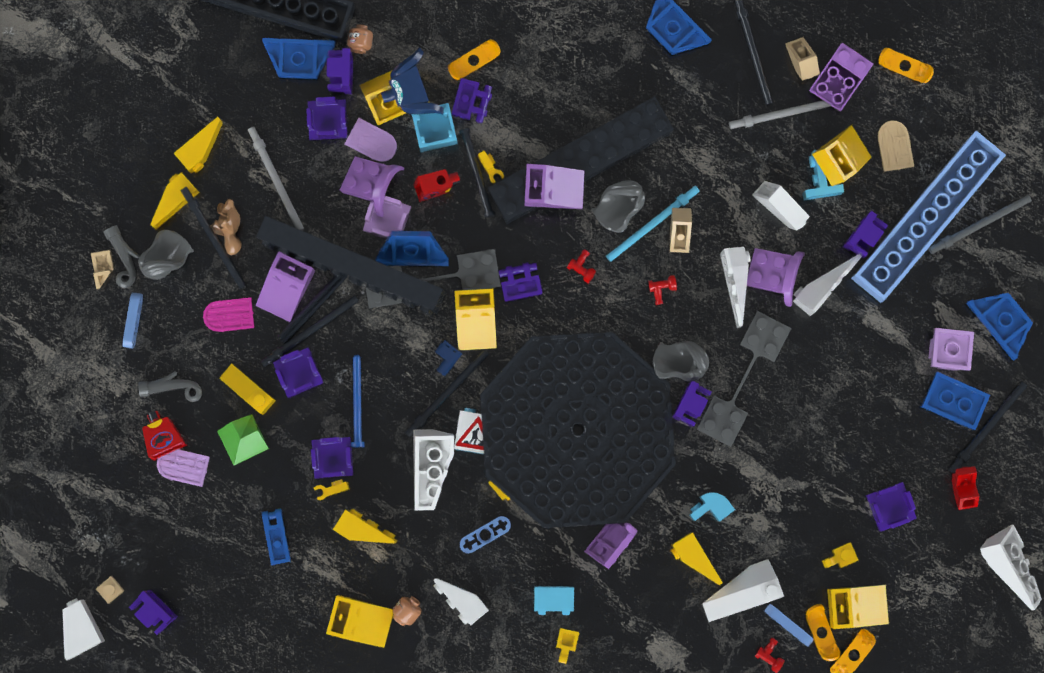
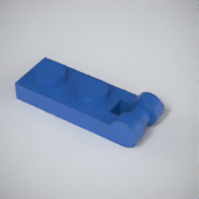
(276, 537)

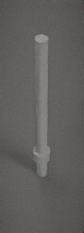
(749, 120)
(259, 146)

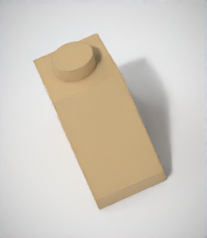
(803, 58)
(680, 230)

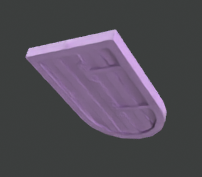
(372, 141)
(184, 467)

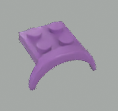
(369, 181)
(774, 272)
(611, 543)

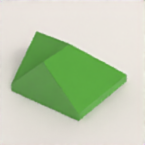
(242, 439)

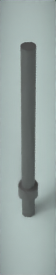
(948, 241)

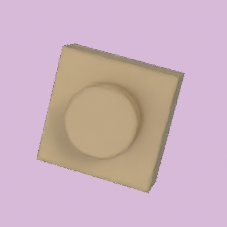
(110, 589)

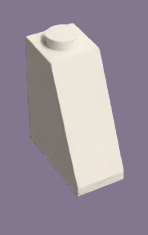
(781, 205)
(79, 629)

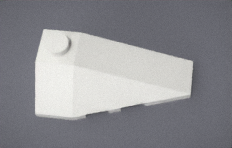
(735, 268)
(816, 292)
(431, 461)
(1006, 558)
(749, 589)

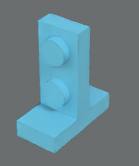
(820, 181)

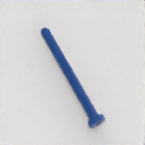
(357, 402)

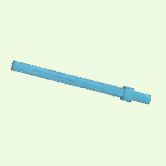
(681, 200)

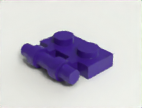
(466, 97)
(522, 287)

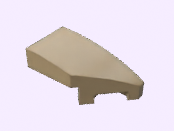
(102, 265)

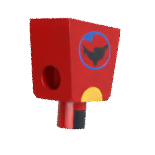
(428, 187)
(161, 436)

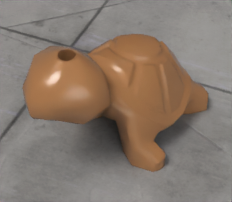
(227, 226)

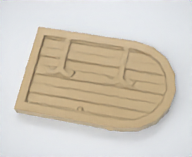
(895, 146)

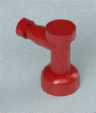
(577, 264)
(656, 287)
(765, 653)

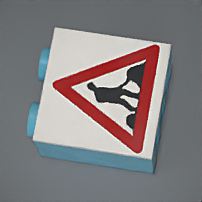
(469, 432)

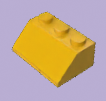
(372, 92)

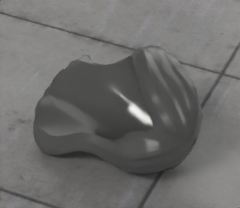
(619, 204)
(165, 255)
(680, 360)

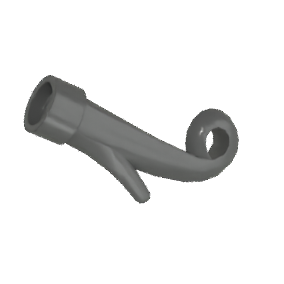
(124, 251)
(166, 384)

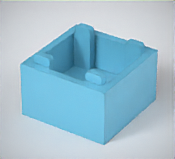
(435, 130)
(553, 599)

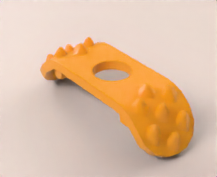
(485, 52)
(918, 71)
(863, 644)
(826, 646)

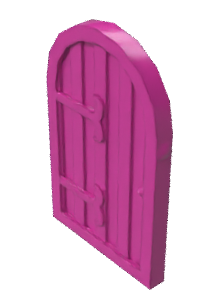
(229, 315)

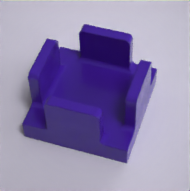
(340, 70)
(327, 118)
(866, 234)
(297, 372)
(691, 403)
(332, 457)
(892, 506)
(153, 611)

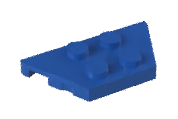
(675, 28)
(298, 57)
(412, 249)
(1003, 320)

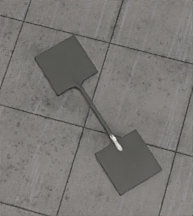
(475, 270)
(723, 418)

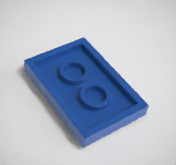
(955, 401)

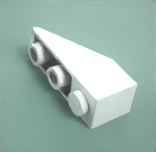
(467, 603)

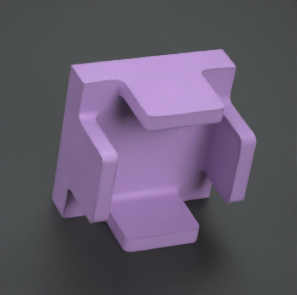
(393, 220)
(951, 349)

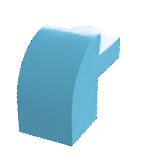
(716, 503)

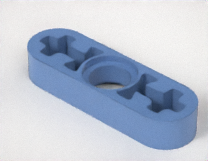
(132, 320)
(500, 532)
(789, 625)

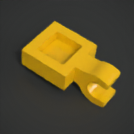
(487, 162)
(337, 487)
(843, 556)
(566, 641)

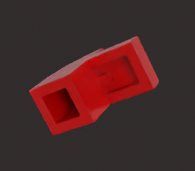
(965, 487)

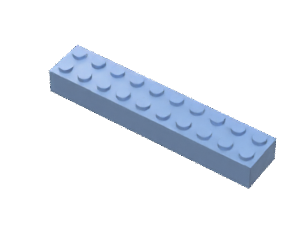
(928, 216)

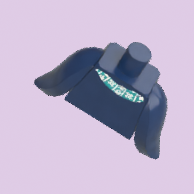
(408, 88)

